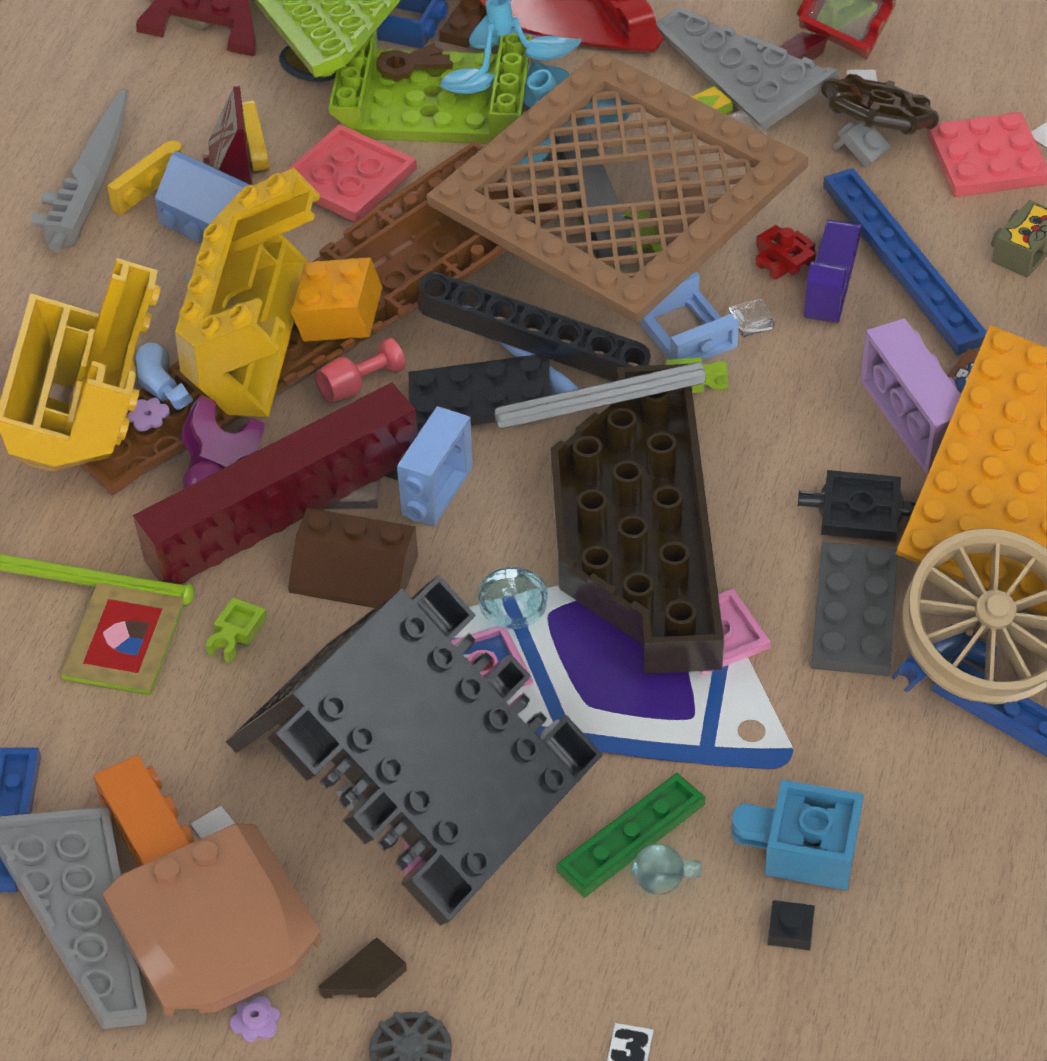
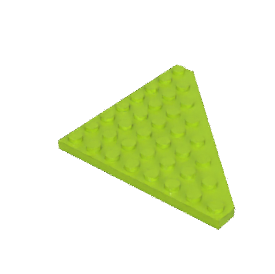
(326, 31)

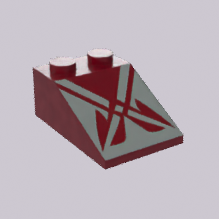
(229, 141)

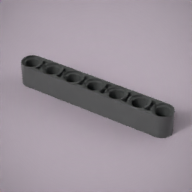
(597, 190)

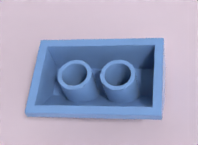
(193, 195)

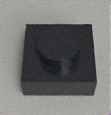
(791, 925)

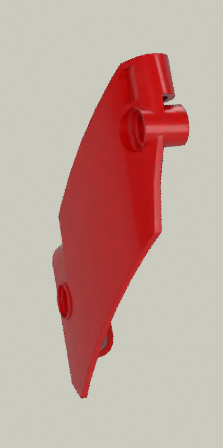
(599, 23)

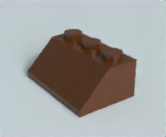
(351, 558)

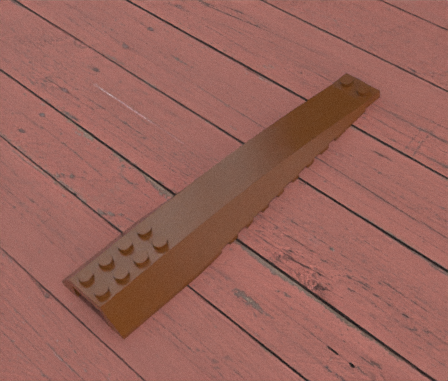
(404, 243)

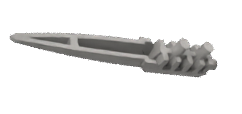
(78, 195)

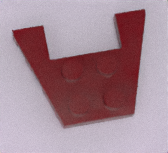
(225, 13)

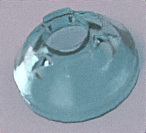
(512, 584)

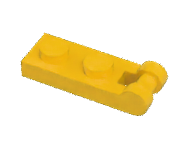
(141, 178)

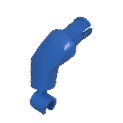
(948, 649)

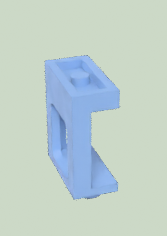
(705, 341)

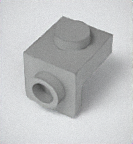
(862, 141)

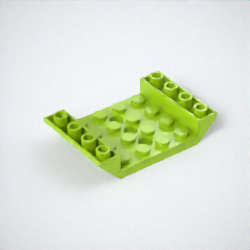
(397, 109)

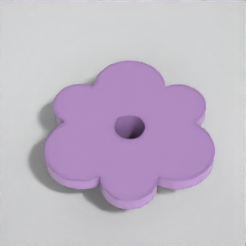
(148, 414)
(262, 1025)

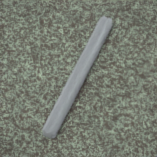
(599, 395)

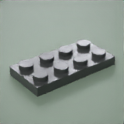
(855, 609)

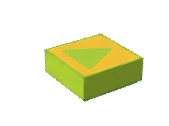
(716, 99)

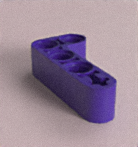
(832, 271)

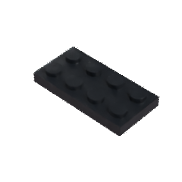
(479, 387)

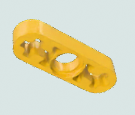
(255, 138)

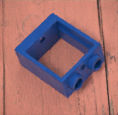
(410, 31)

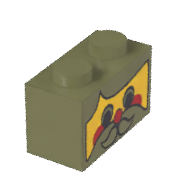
(1023, 240)

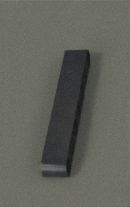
(521, 316)

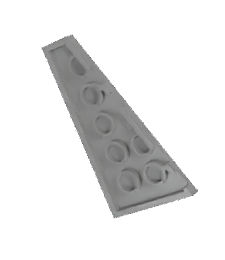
(746, 69)
(62, 870)

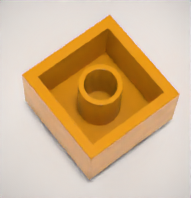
(336, 299)

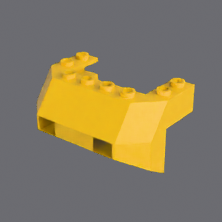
(242, 295)
(86, 354)

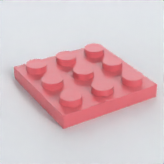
(988, 154)
(353, 171)

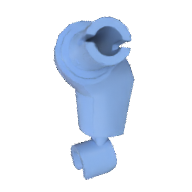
(152, 375)

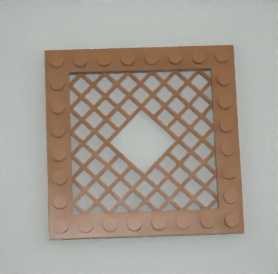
(626, 293)

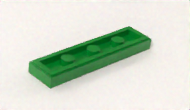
(629, 834)

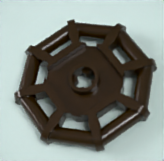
(880, 104)

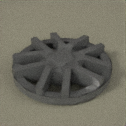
(410, 1044)

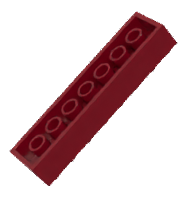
(276, 486)

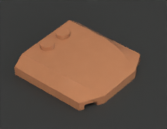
(212, 921)

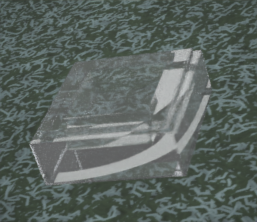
(753, 317)

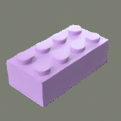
(909, 388)

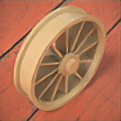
(989, 615)

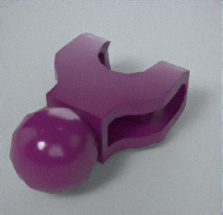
(212, 446)

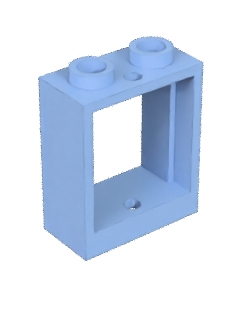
(435, 466)

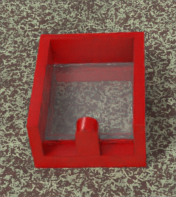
(847, 22)

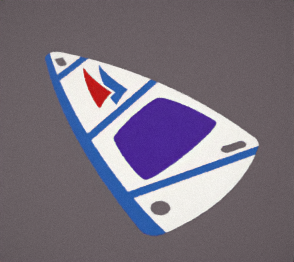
(599, 681)

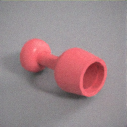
(343, 378)

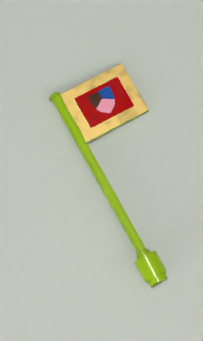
(123, 626)

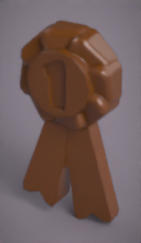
(401, 65)

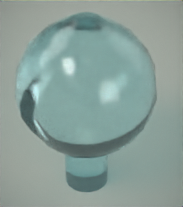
(661, 869)

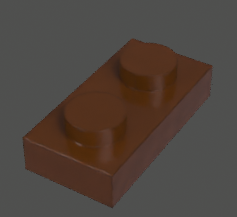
(462, 23)

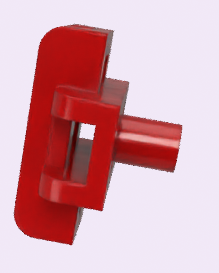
(787, 242)

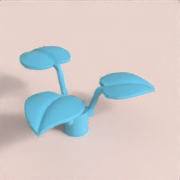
(488, 34)
(541, 81)

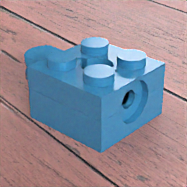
(809, 815)

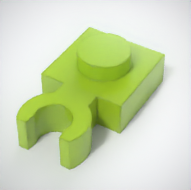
(235, 625)

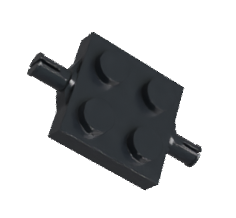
(859, 505)

